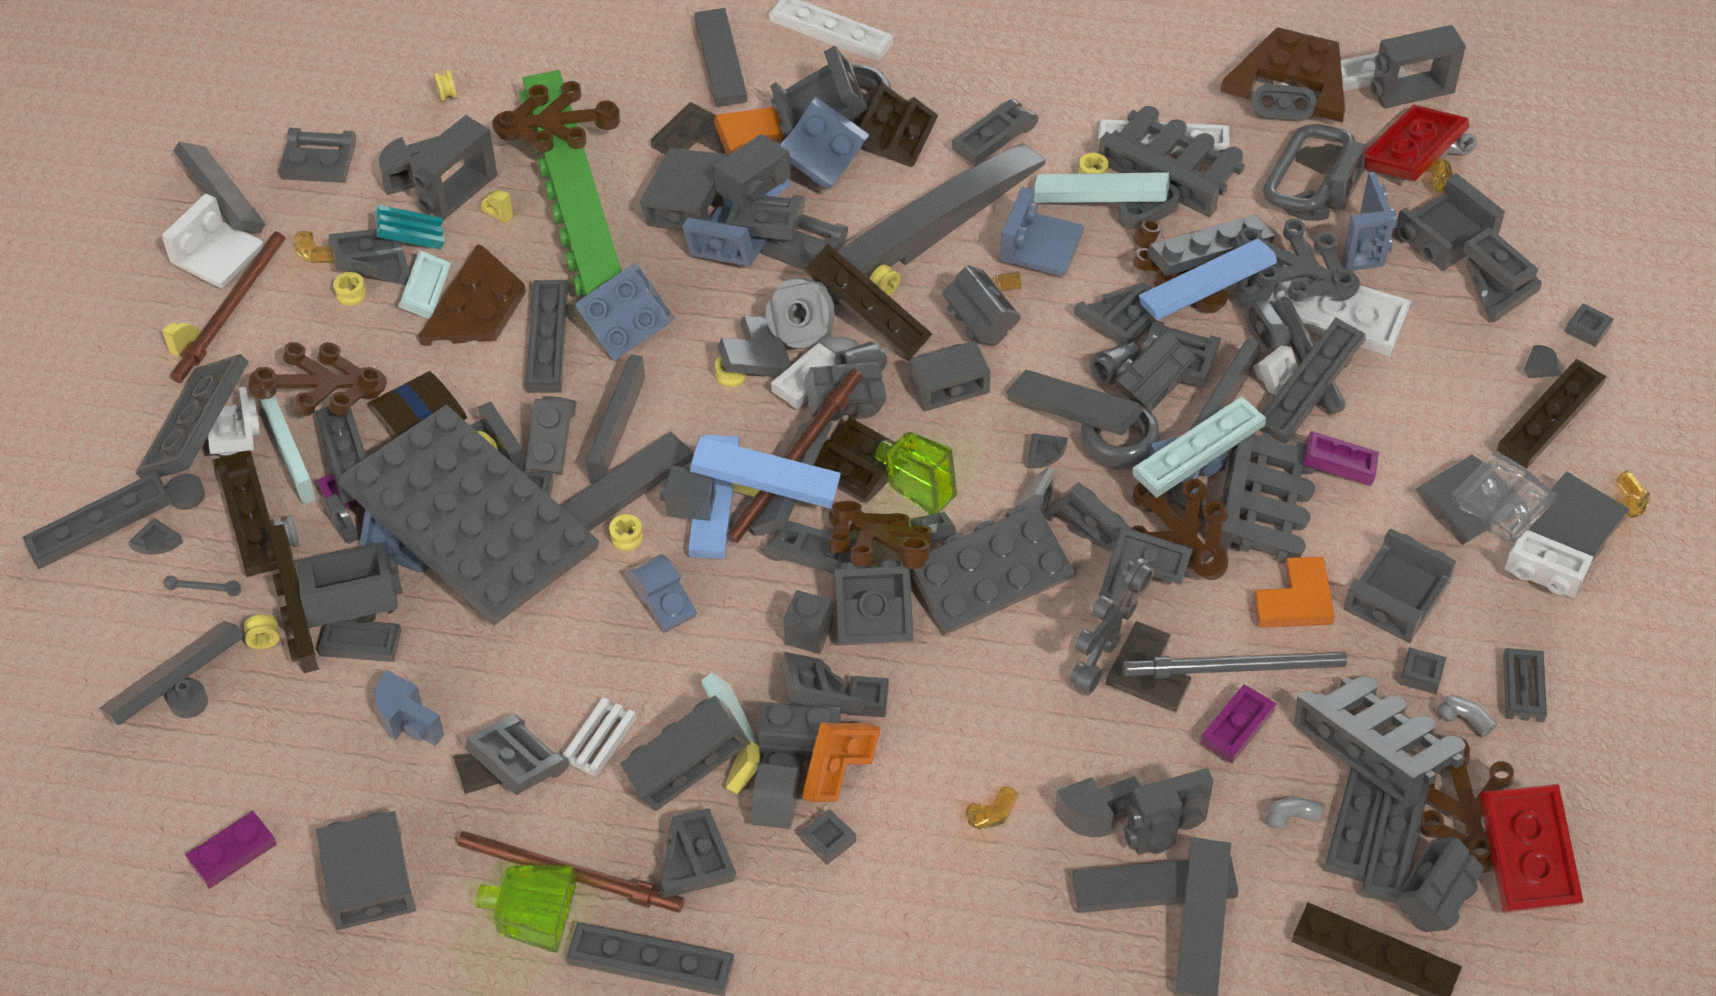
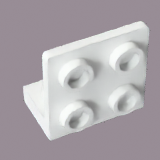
(207, 245)

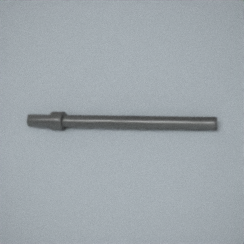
(1163, 667)

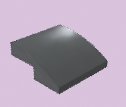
(1437, 497)
(1580, 516)

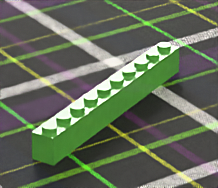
(576, 200)

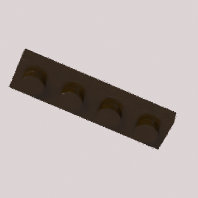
(868, 302)
(1551, 413)
(247, 510)
(287, 584)
(1375, 953)

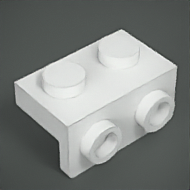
(235, 427)
(1548, 563)

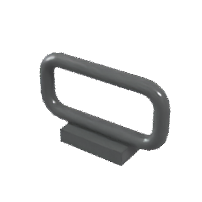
(1337, 183)

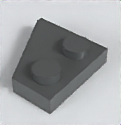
(369, 255)
(1494, 296)
(1118, 314)
(695, 855)

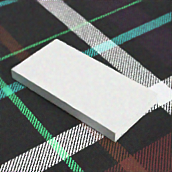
(1369, 311)

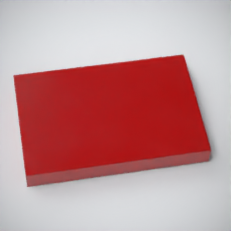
(1414, 142)
(1531, 848)

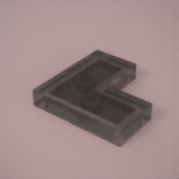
(686, 128)
(1141, 645)

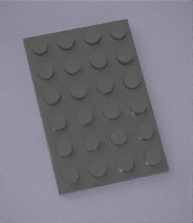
(469, 514)

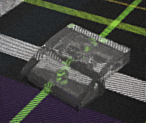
(1504, 497)

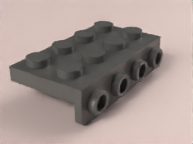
(991, 568)

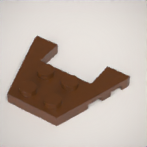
(1294, 60)

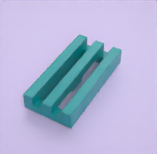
(409, 227)

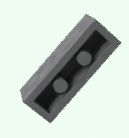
(684, 752)

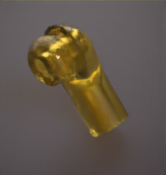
(1441, 172)
(310, 250)
(1007, 281)
(1637, 495)
(992, 815)

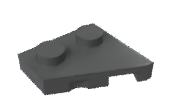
(1088, 515)
(814, 684)

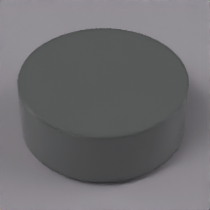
(186, 491)

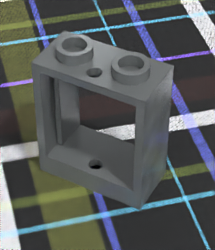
(1439, 44)
(462, 140)
(348, 584)

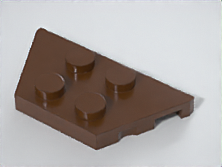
(476, 302)

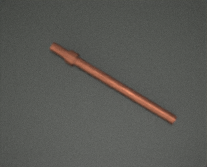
(196, 350)
(834, 402)
(641, 893)

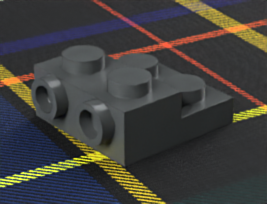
(873, 604)
(1164, 808)

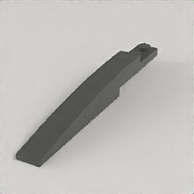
(938, 213)

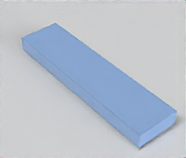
(1207, 279)
(765, 472)
(709, 538)

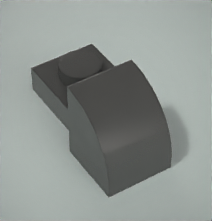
(396, 164)
(776, 790)
(1090, 809)

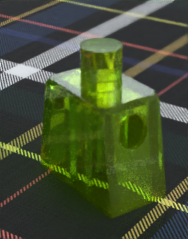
(920, 470)
(531, 904)

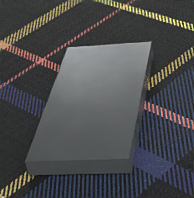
(193, 417)

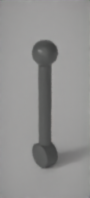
(232, 587)

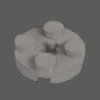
(819, 310)

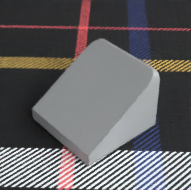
(1037, 490)

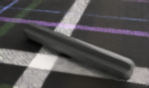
(1302, 344)

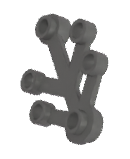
(1334, 280)
(1107, 635)

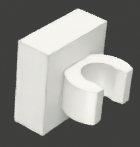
(1276, 369)

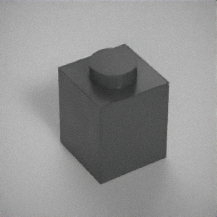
(688, 494)
(808, 621)

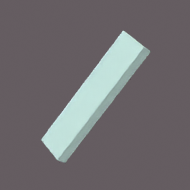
(1101, 187)
(1199, 446)
(288, 449)

